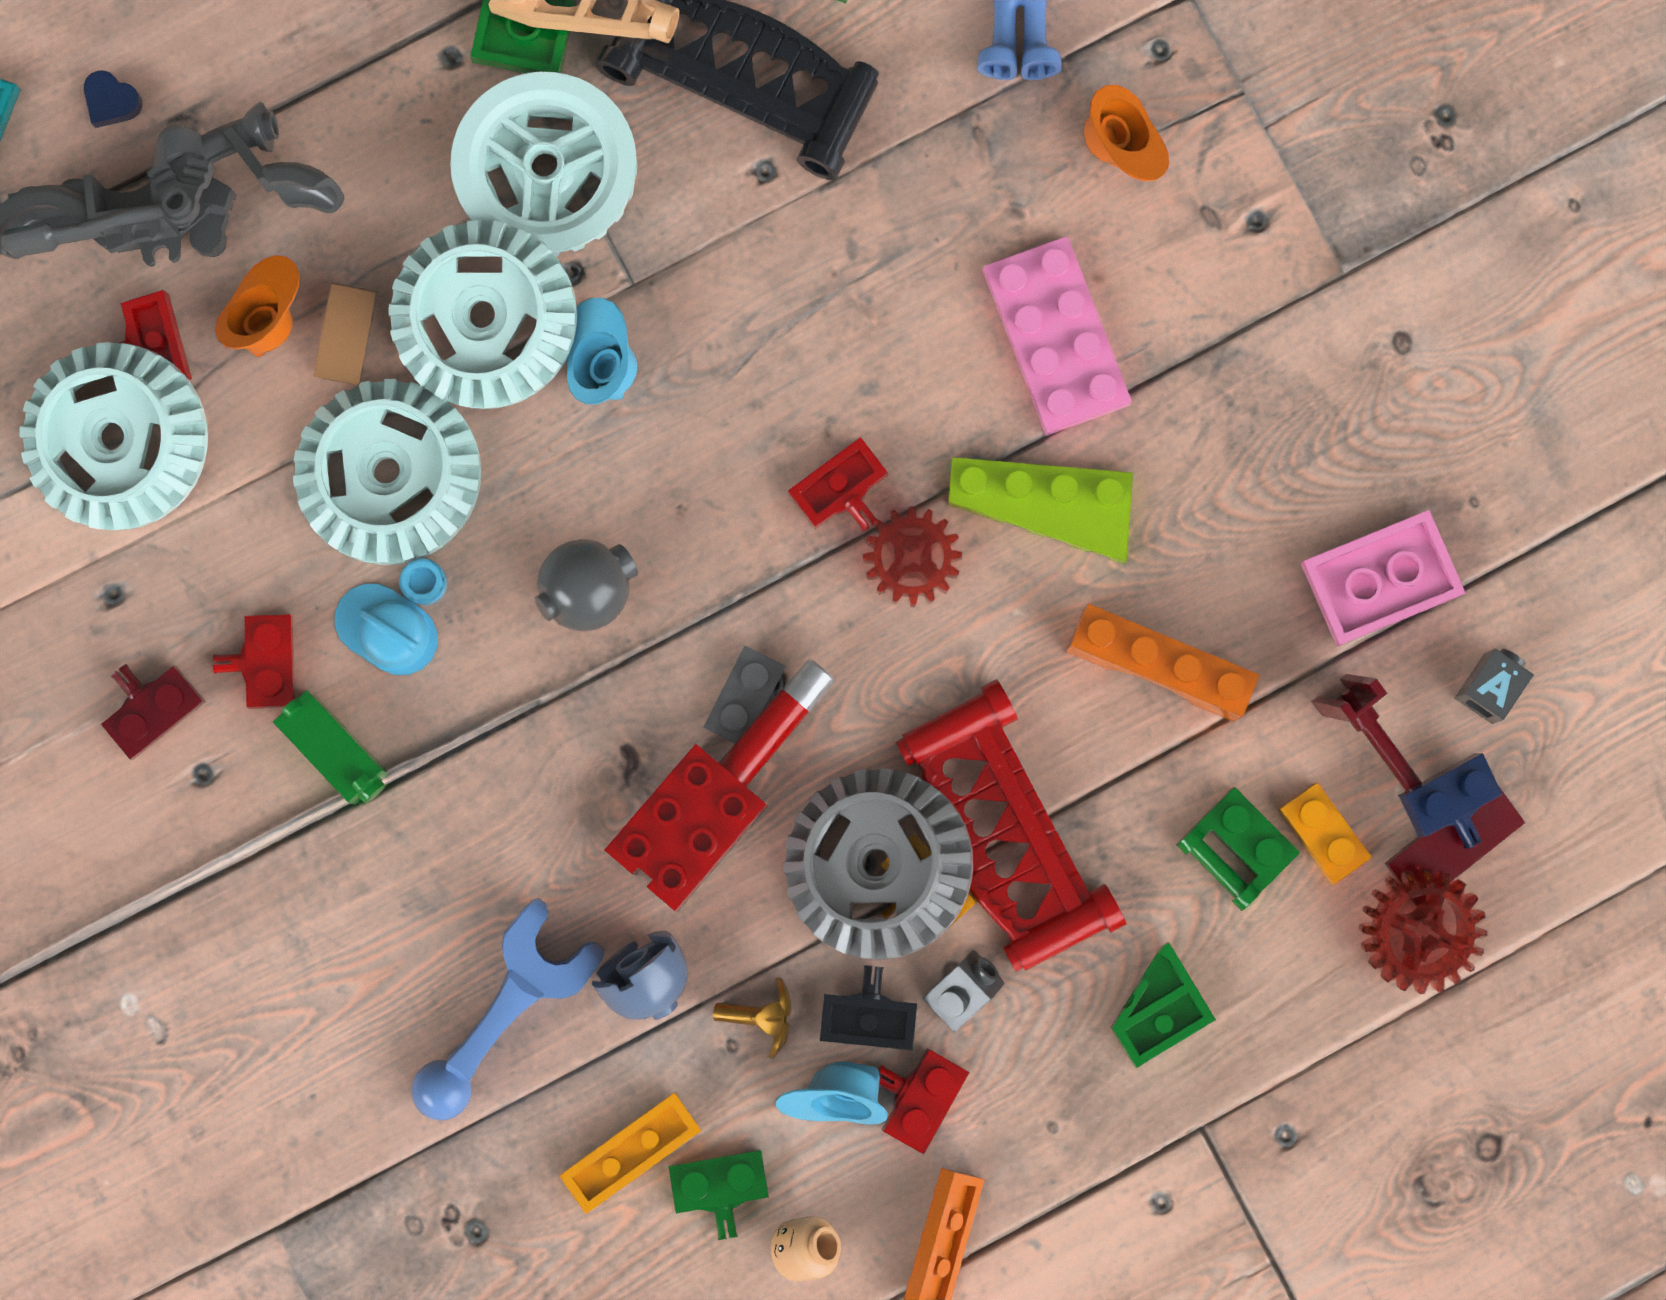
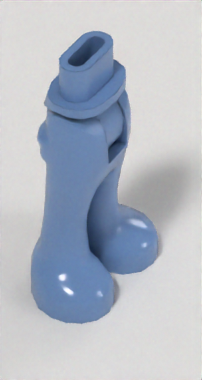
(1038, 58)

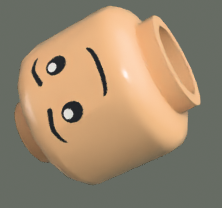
(805, 1248)

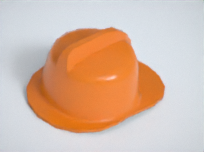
(1124, 135)
(259, 309)

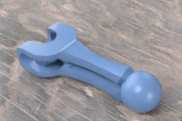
(444, 1086)

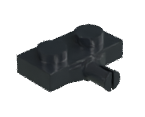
(868, 1017)

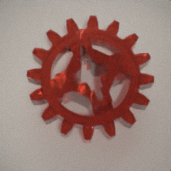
(897, 542)

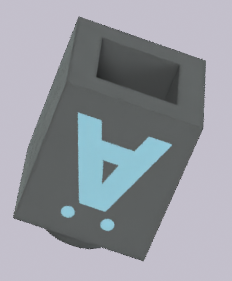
(1495, 685)

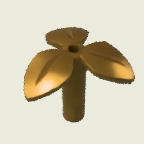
(768, 1018)

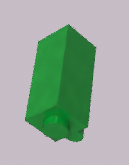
(332, 748)

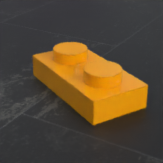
(1324, 833)

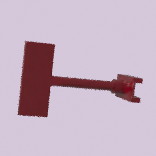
(1443, 848)

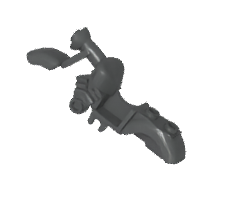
(175, 201)

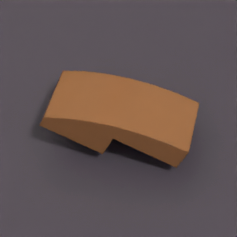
(345, 333)

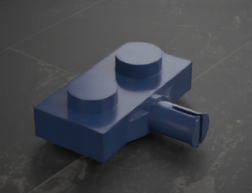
(1452, 799)

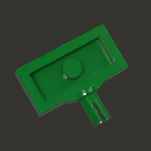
(719, 1186)

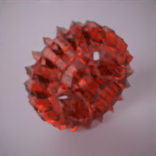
(1417, 947)

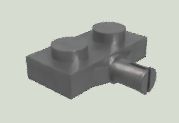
(744, 695)

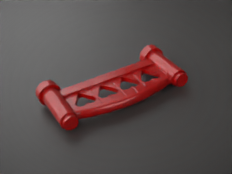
(1068, 910)

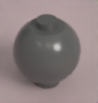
(584, 584)

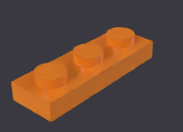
(944, 1236)

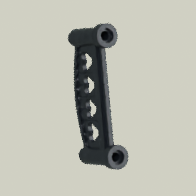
(820, 124)

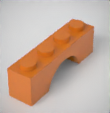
(1147, 654)

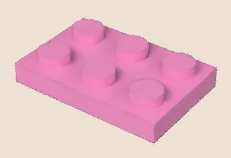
(1382, 578)

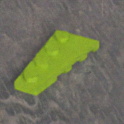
(1057, 502)

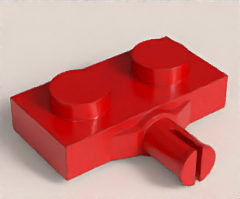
(154, 327)
(840, 486)
(264, 661)
(921, 1099)

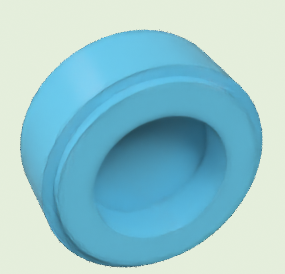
(423, 582)

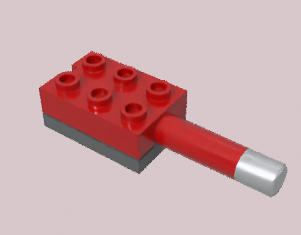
(706, 803)

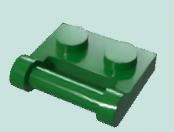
(1248, 838)

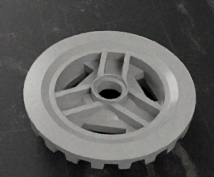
(925, 891)

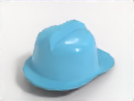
(600, 359)
(386, 629)
(837, 1094)

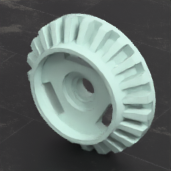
(498, 135)
(529, 284)
(146, 394)
(361, 520)

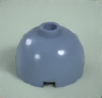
(644, 979)

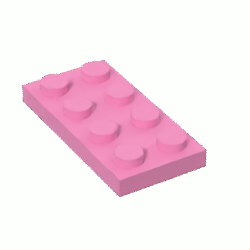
(1056, 336)

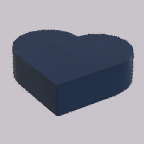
(110, 100)

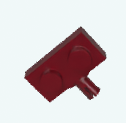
(150, 709)

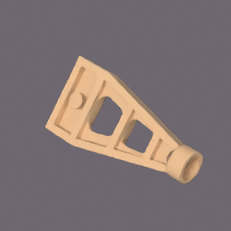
(581, 19)

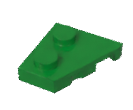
(1160, 1009)

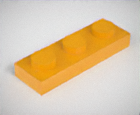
(630, 1153)

